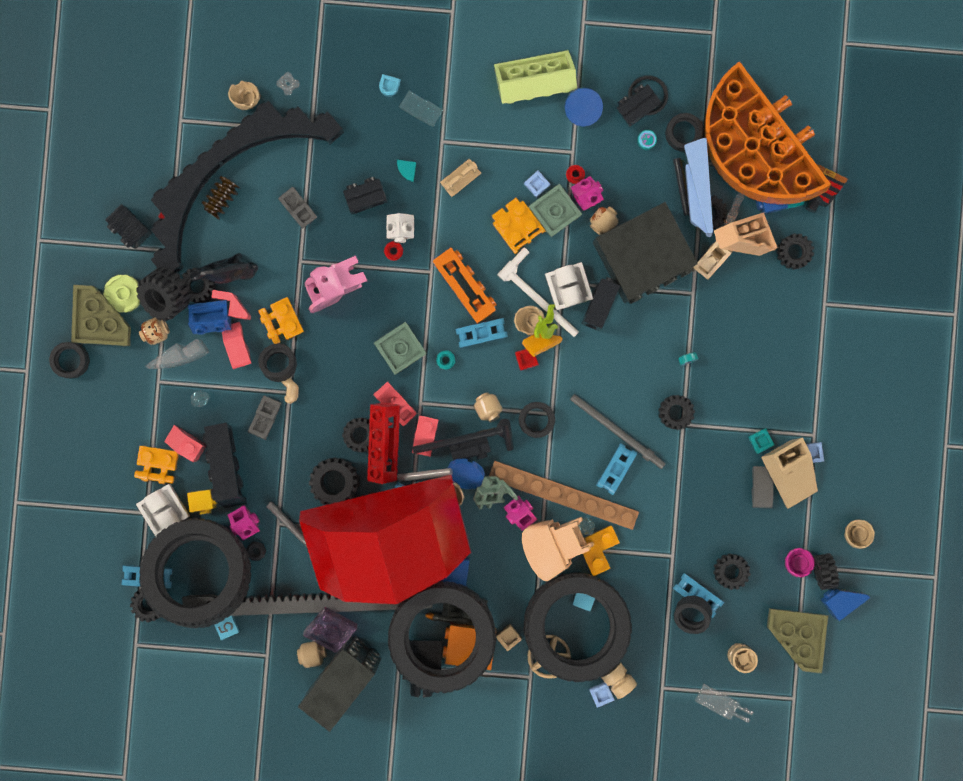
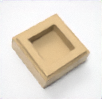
(508, 637)

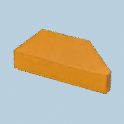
(539, 345)

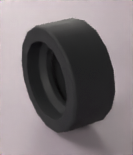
(678, 118)
(270, 351)
(54, 360)
(551, 419)
(696, 603)

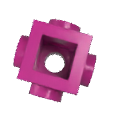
(587, 193)
(519, 509)
(243, 522)

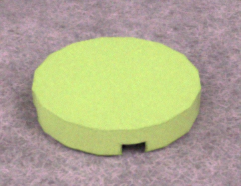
(122, 293)

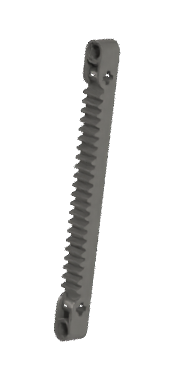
(290, 605)

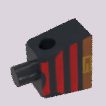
(837, 182)

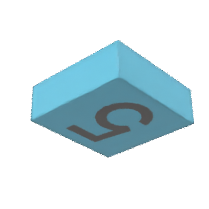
(227, 627)

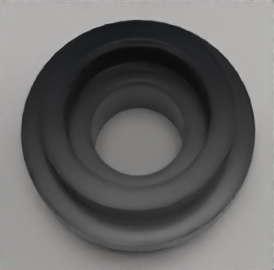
(256, 557)

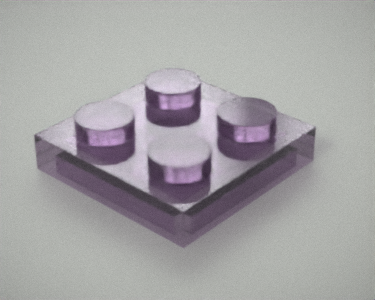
(330, 629)

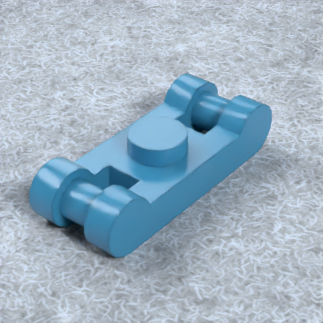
(481, 332)
(616, 468)
(128, 581)
(697, 590)

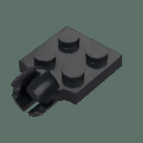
(430, 654)

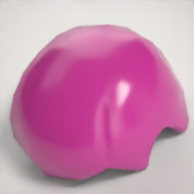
(799, 562)

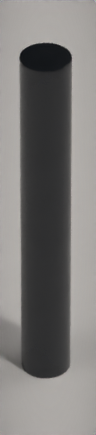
(681, 185)

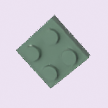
(555, 210)
(400, 348)

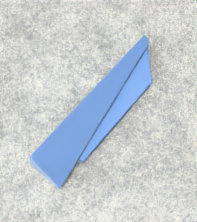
(699, 185)

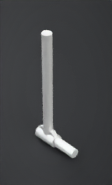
(509, 273)

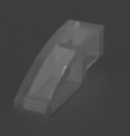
(179, 355)

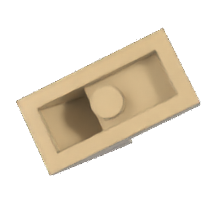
(712, 260)

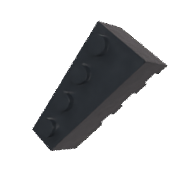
(223, 465)

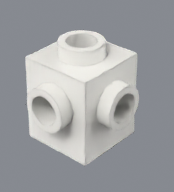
(400, 227)

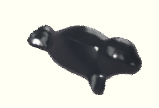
(226, 270)

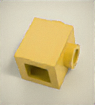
(201, 501)

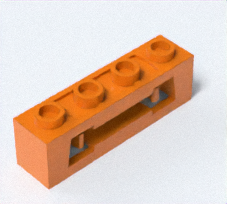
(447, 259)

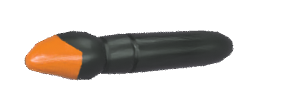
(439, 617)

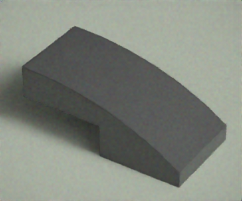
(297, 207)
(264, 418)
(762, 488)

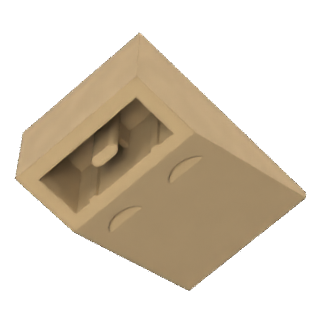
(792, 471)

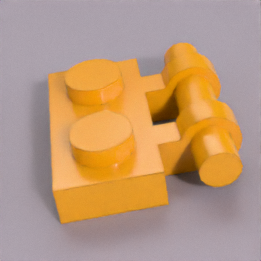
(286, 317)
(156, 458)

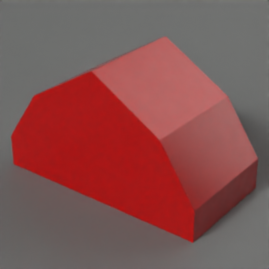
(387, 542)

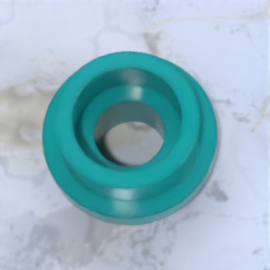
(439, 360)

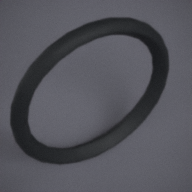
(658, 81)

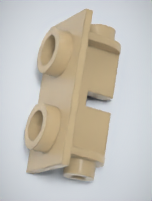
(460, 177)

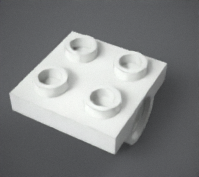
(568, 286)
(162, 509)

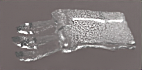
(721, 703)

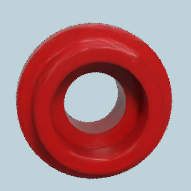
(574, 180)
(389, 246)

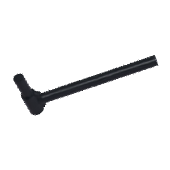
(503, 430)

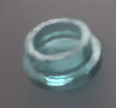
(199, 398)
(587, 526)

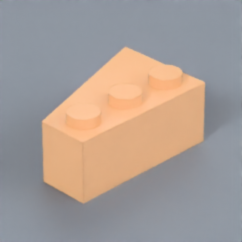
(747, 236)

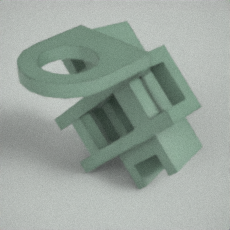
(492, 485)

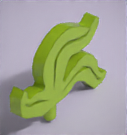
(541, 327)

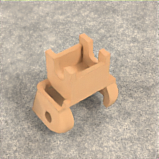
(552, 546)

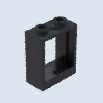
(601, 304)

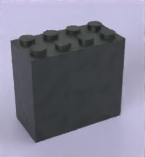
(645, 253)
(340, 683)

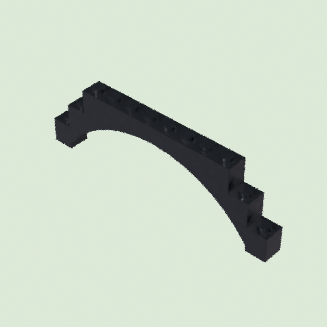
(256, 129)

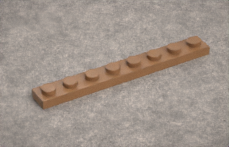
(565, 495)

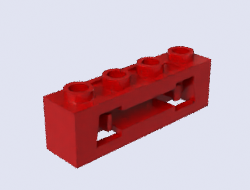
(383, 442)

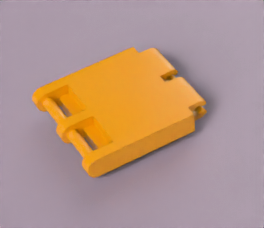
(516, 224)

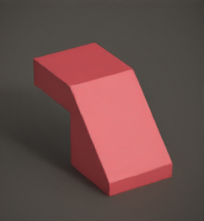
(236, 308)
(236, 347)
(390, 395)

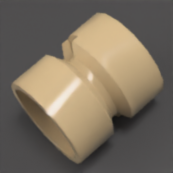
(742, 658)
(620, 681)

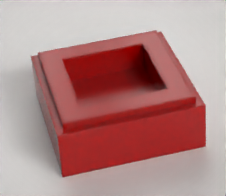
(525, 359)

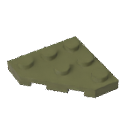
(96, 319)
(801, 636)

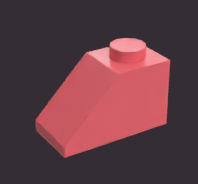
(425, 432)
(185, 444)

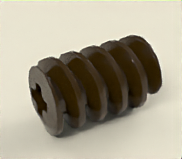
(220, 197)

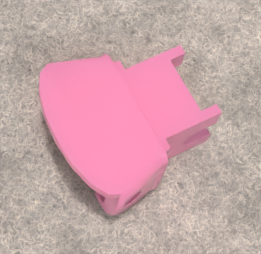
(338, 284)

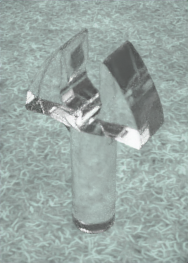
(731, 216)

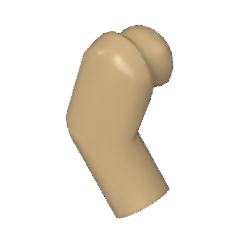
(292, 391)

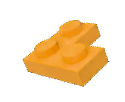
(595, 557)

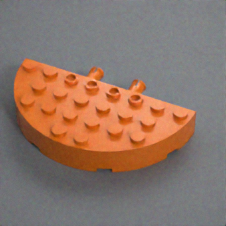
(756, 147)

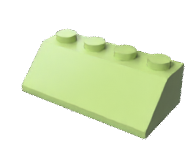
(535, 77)

